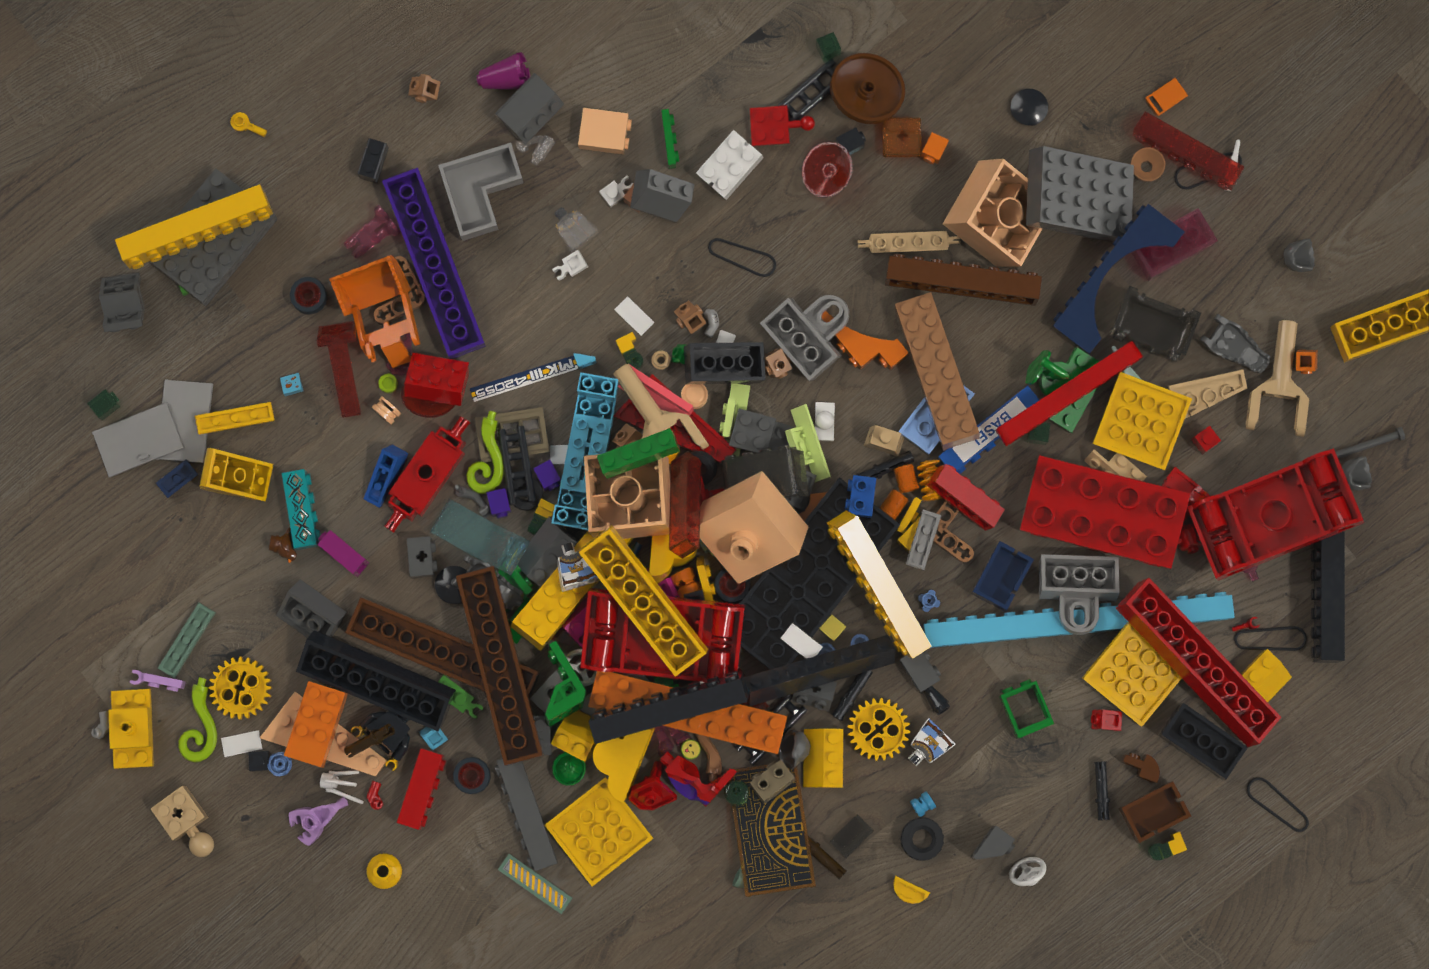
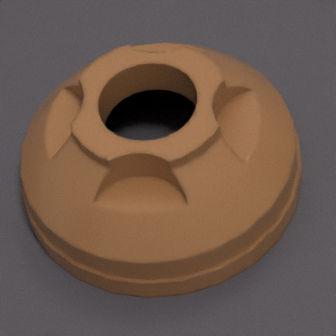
(1151, 156)

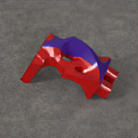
(686, 779)

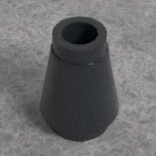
(936, 700)

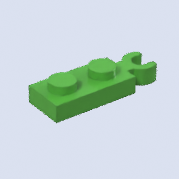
(462, 700)

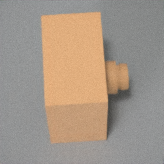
(993, 214)
(630, 502)
(751, 527)

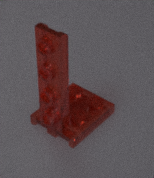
(337, 339)

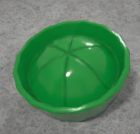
(568, 769)

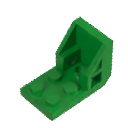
(561, 703)

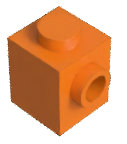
(1306, 361)

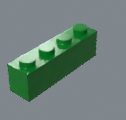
(638, 453)

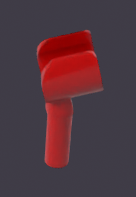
(1248, 624)

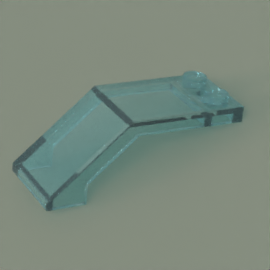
(480, 537)

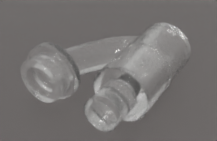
(541, 151)

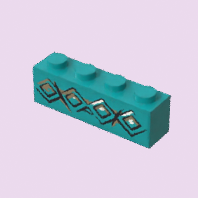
(300, 509)

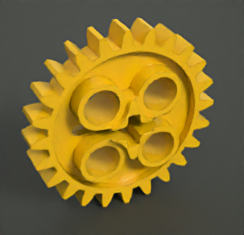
(223, 683)
(867, 715)

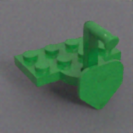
(1060, 374)

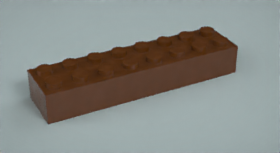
(963, 280)

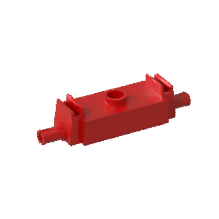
(420, 492)

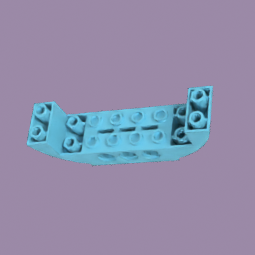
(588, 436)

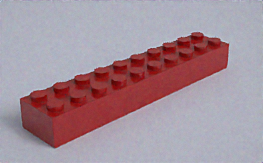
(1198, 662)

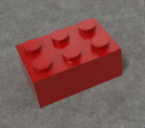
(436, 379)

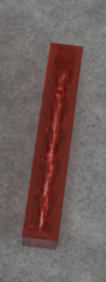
(1188, 151)
(685, 505)

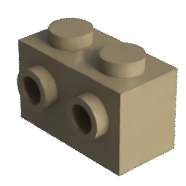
(772, 781)

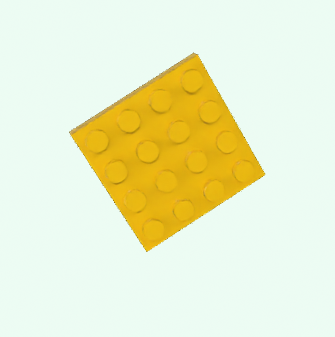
(1142, 420)
(1132, 675)
(598, 832)

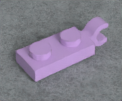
(156, 681)

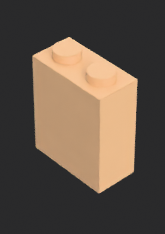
(604, 131)

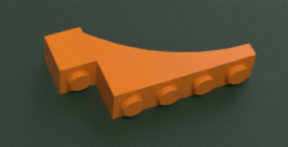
(864, 349)

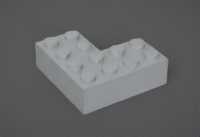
(470, 182)

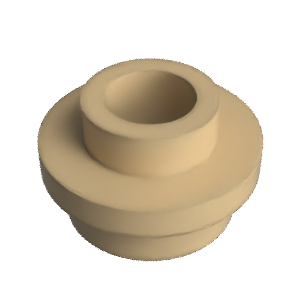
(663, 354)

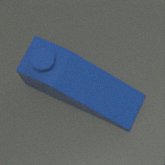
(385, 474)

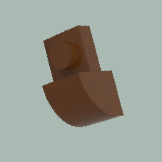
(1147, 766)

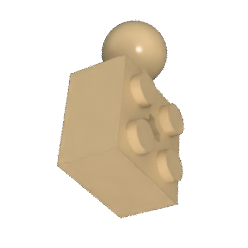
(200, 843)

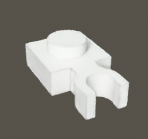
(614, 192)
(573, 265)

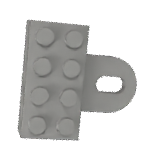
(806, 335)
(1078, 584)

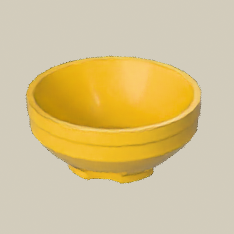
(393, 866)

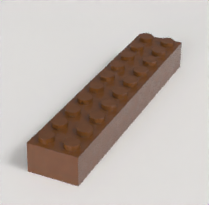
(422, 644)
(499, 666)

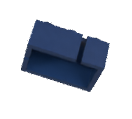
(1002, 576)

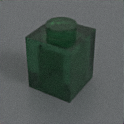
(828, 46)
(104, 404)
(1039, 434)

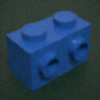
(861, 496)

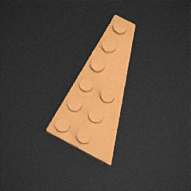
(282, 725)

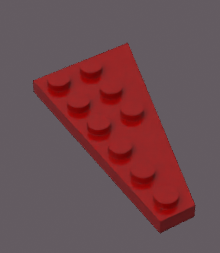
(717, 448)

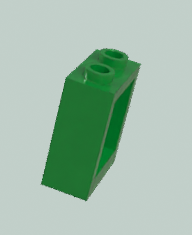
(1034, 727)

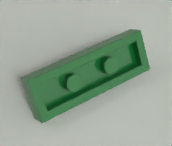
(670, 138)

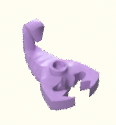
(315, 819)

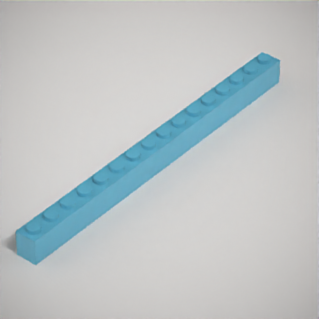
(1048, 622)

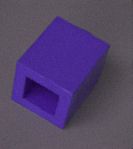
(548, 475)
(499, 503)

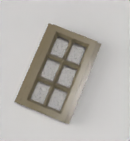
(534, 426)

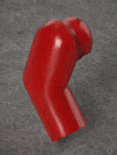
(373, 797)

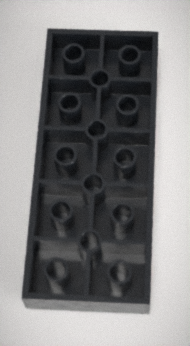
(807, 585)

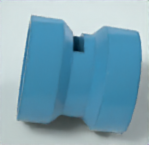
(923, 804)

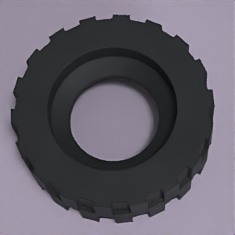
(907, 839)

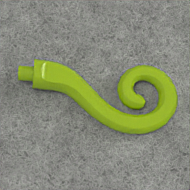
(488, 435)
(199, 695)

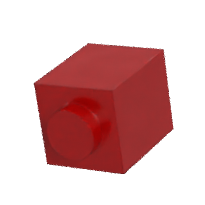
(1206, 440)

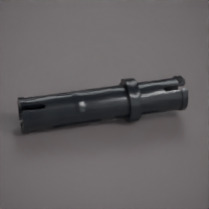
(878, 471)
(848, 700)
(1102, 791)

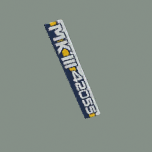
(524, 378)

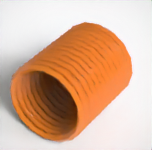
(906, 478)
(894, 504)

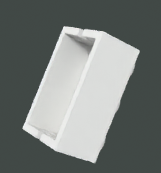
(729, 165)

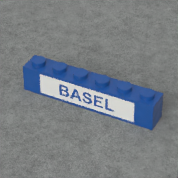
(969, 452)

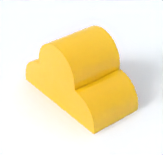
(235, 475)
(663, 559)
(621, 760)

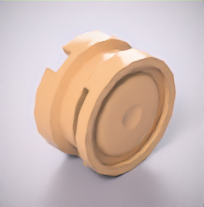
(695, 395)
(385, 412)

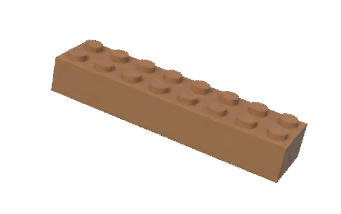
(937, 371)

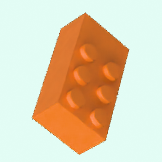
(315, 724)

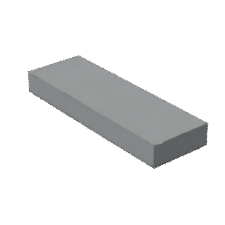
(923, 540)

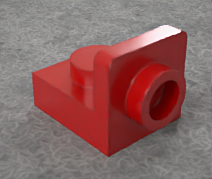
(1106, 720)

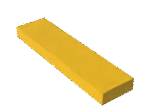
(234, 418)

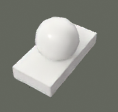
(824, 420)

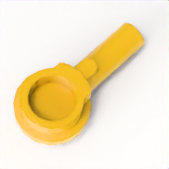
(241, 122)

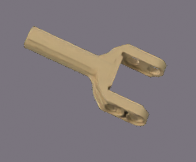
(1280, 383)
(655, 418)

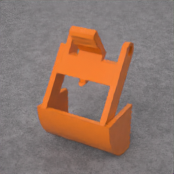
(370, 286)

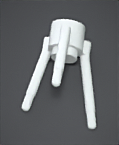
(331, 781)

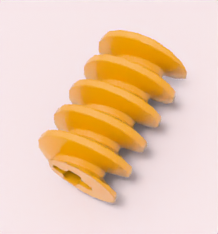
(928, 469)

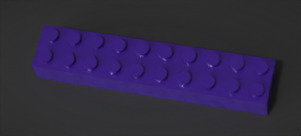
(433, 263)

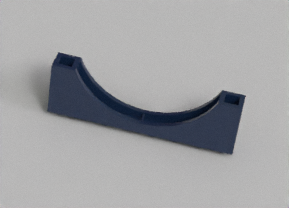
(1147, 230)

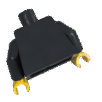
(394, 745)

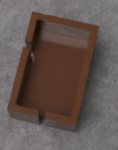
(1154, 812)

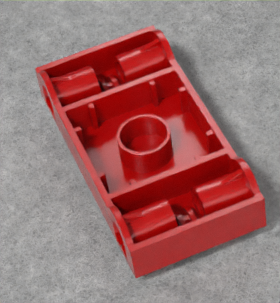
(1105, 512)
(1275, 514)
(617, 645)

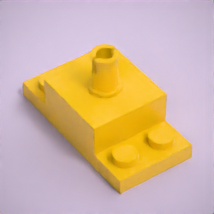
(131, 728)

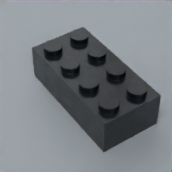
(724, 363)
(1203, 741)

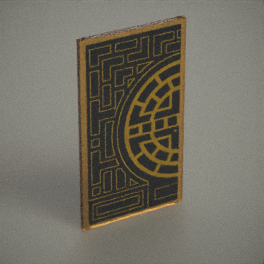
(773, 839)

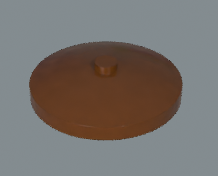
(867, 88)

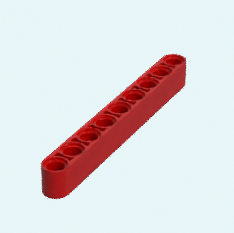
(1069, 393)

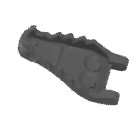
(1234, 344)
(511, 595)

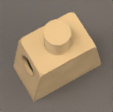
(884, 440)

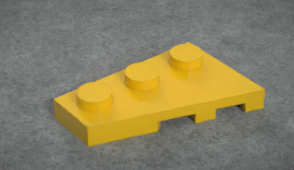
(704, 574)

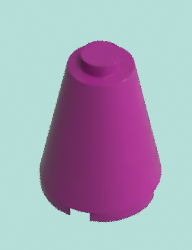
(505, 74)

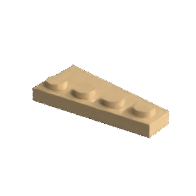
(1210, 390)

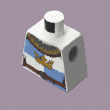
(573, 569)
(929, 743)

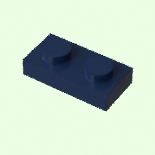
(176, 478)

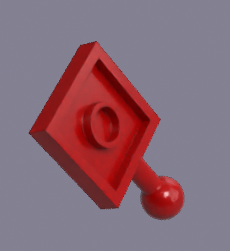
(772, 125)

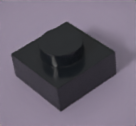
(258, 760)

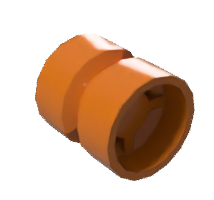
(686, 581)

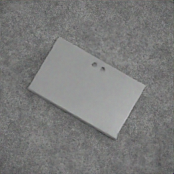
(185, 402)
(138, 438)

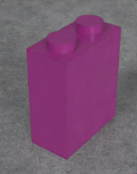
(342, 553)

